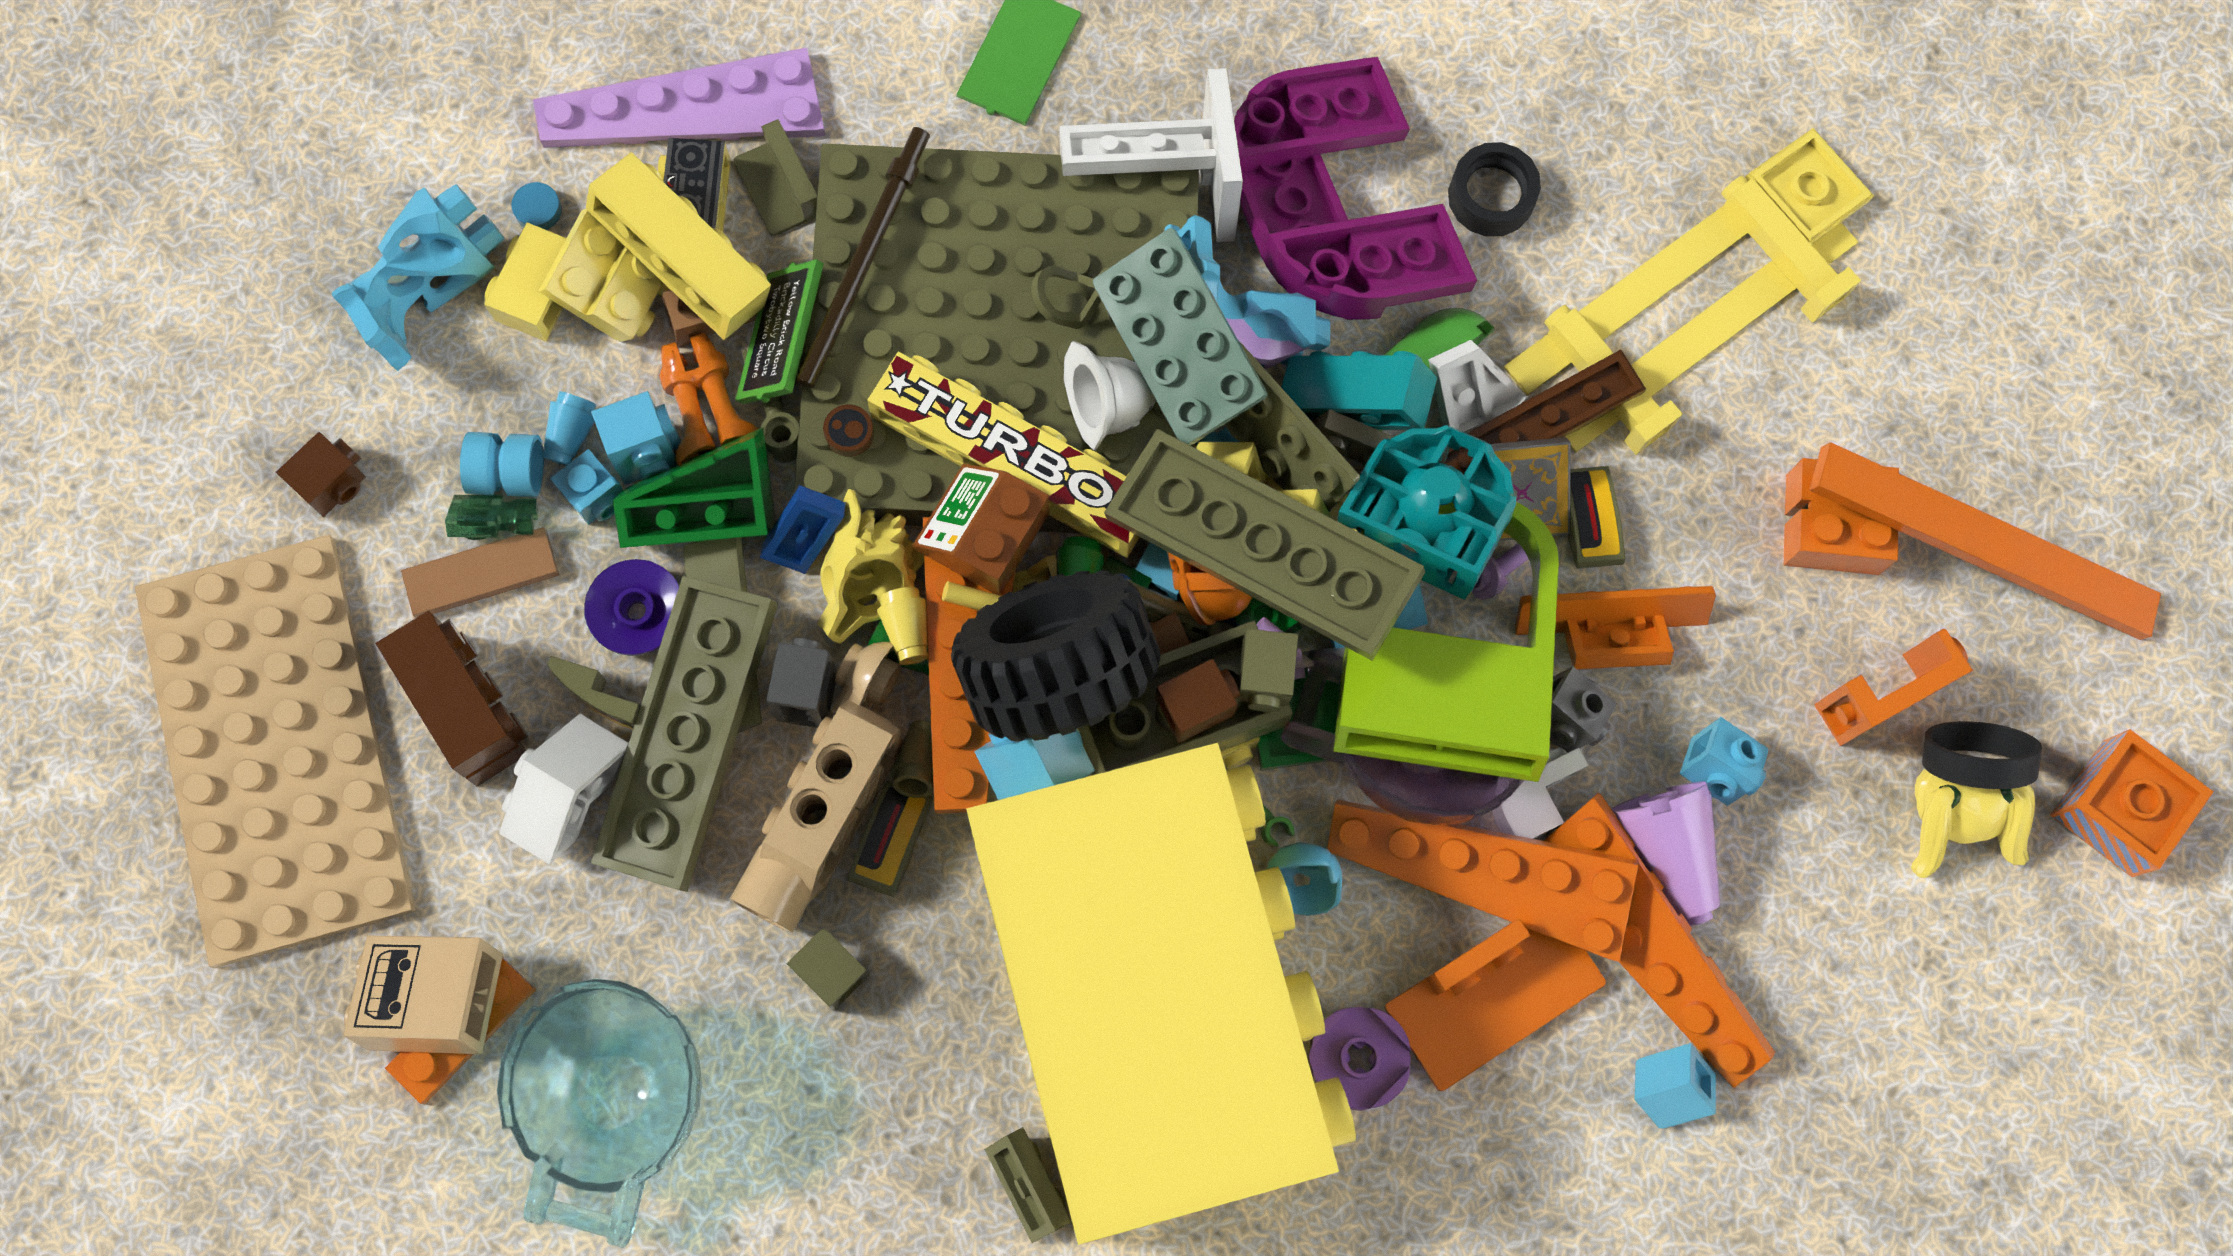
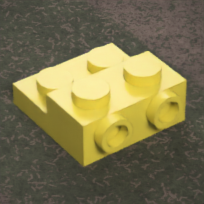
(602, 281)

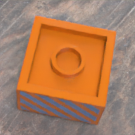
(2131, 803)

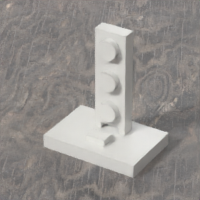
(1169, 146)

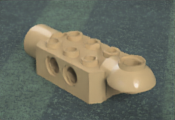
(802, 857)

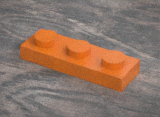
(427, 1072)

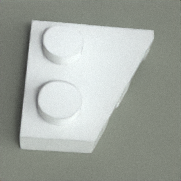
(1471, 387)

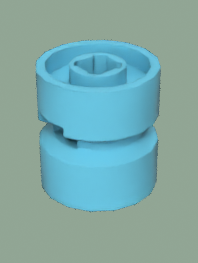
(493, 464)

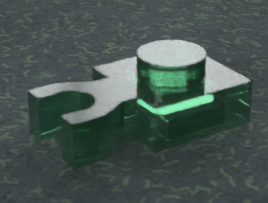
(486, 515)

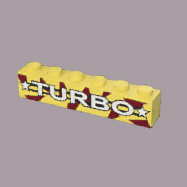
(974, 431)

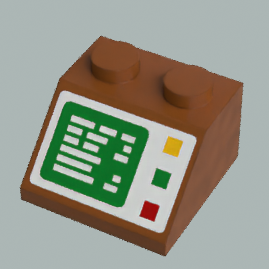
(984, 525)

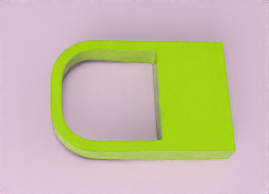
(1460, 697)

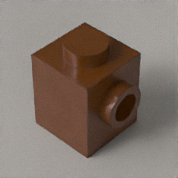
(323, 473)
(1197, 699)

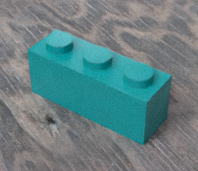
(1366, 387)

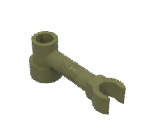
(779, 427)

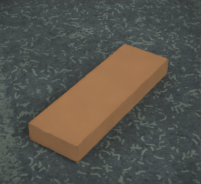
(480, 572)

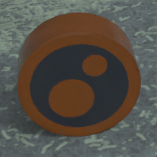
(848, 430)

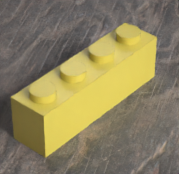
(678, 245)

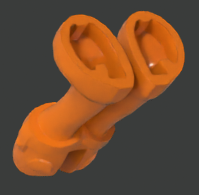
(685, 385)

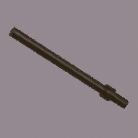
(900, 177)

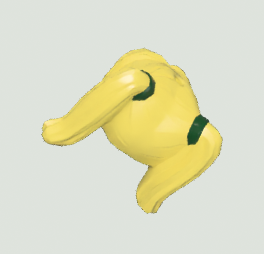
(1970, 816)

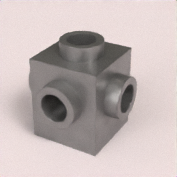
(1578, 711)

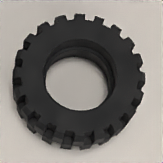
(1056, 655)

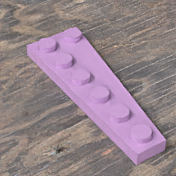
(689, 104)

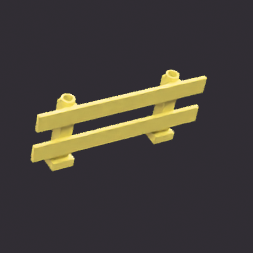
(1795, 264)

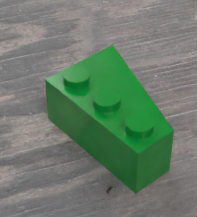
(701, 499)

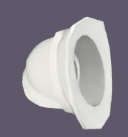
(1104, 393)

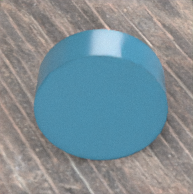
(537, 205)

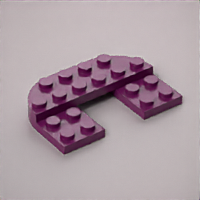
(1296, 213)

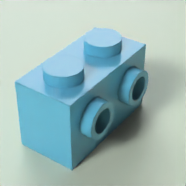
(637, 437)
(1031, 764)

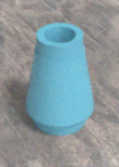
(567, 427)

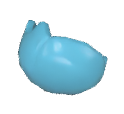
(1324, 874)

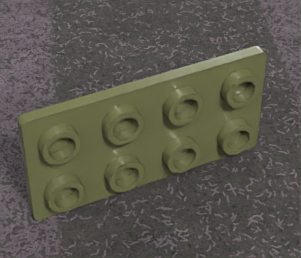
(1291, 445)

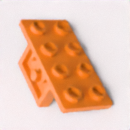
(1491, 1000)

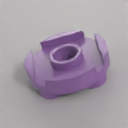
(1388, 1058)

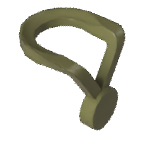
(1067, 319)

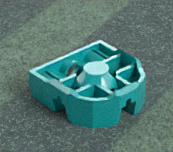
(1402, 496)

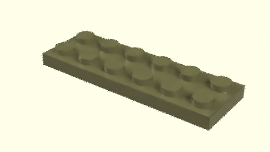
(1265, 544)
(684, 733)

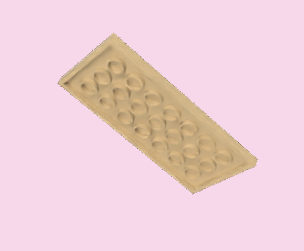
(273, 751)

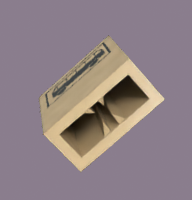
(423, 994)

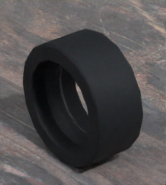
(1503, 157)

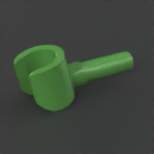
(1270, 820)

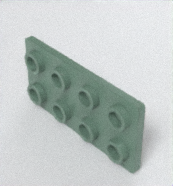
(1179, 337)

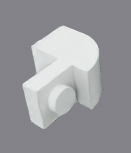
(1530, 808)

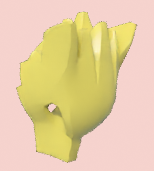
(862, 566)

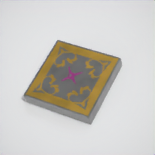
(1540, 479)

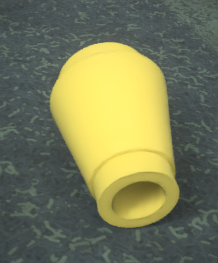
(905, 623)

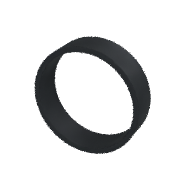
(2016, 771)

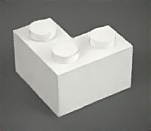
(558, 786)

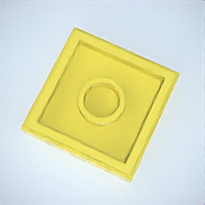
(1811, 185)

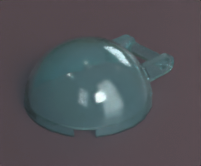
(598, 1099)

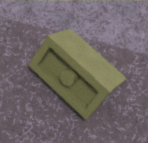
(777, 181)

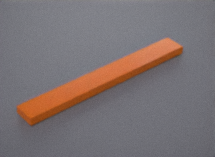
(1985, 541)

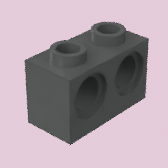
(802, 683)

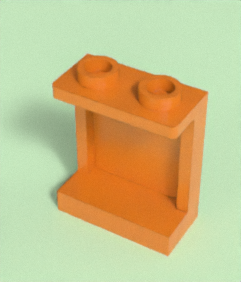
(1855, 707)

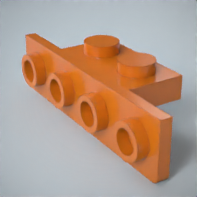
(1623, 625)

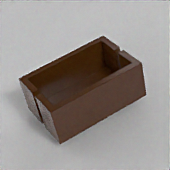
(454, 697)

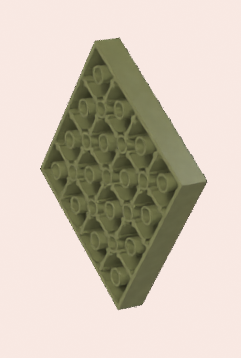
(959, 293)

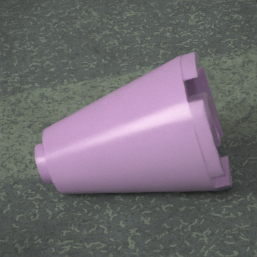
(1677, 842)

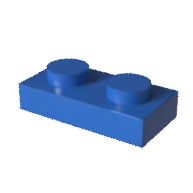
(802, 529)

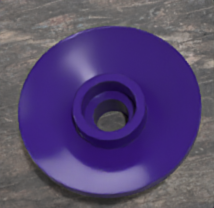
(614, 594)

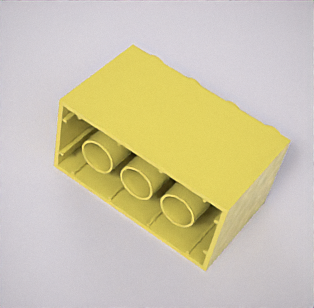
(1158, 991)

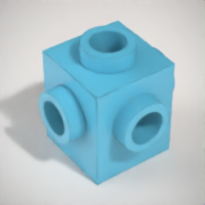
(1726, 761)

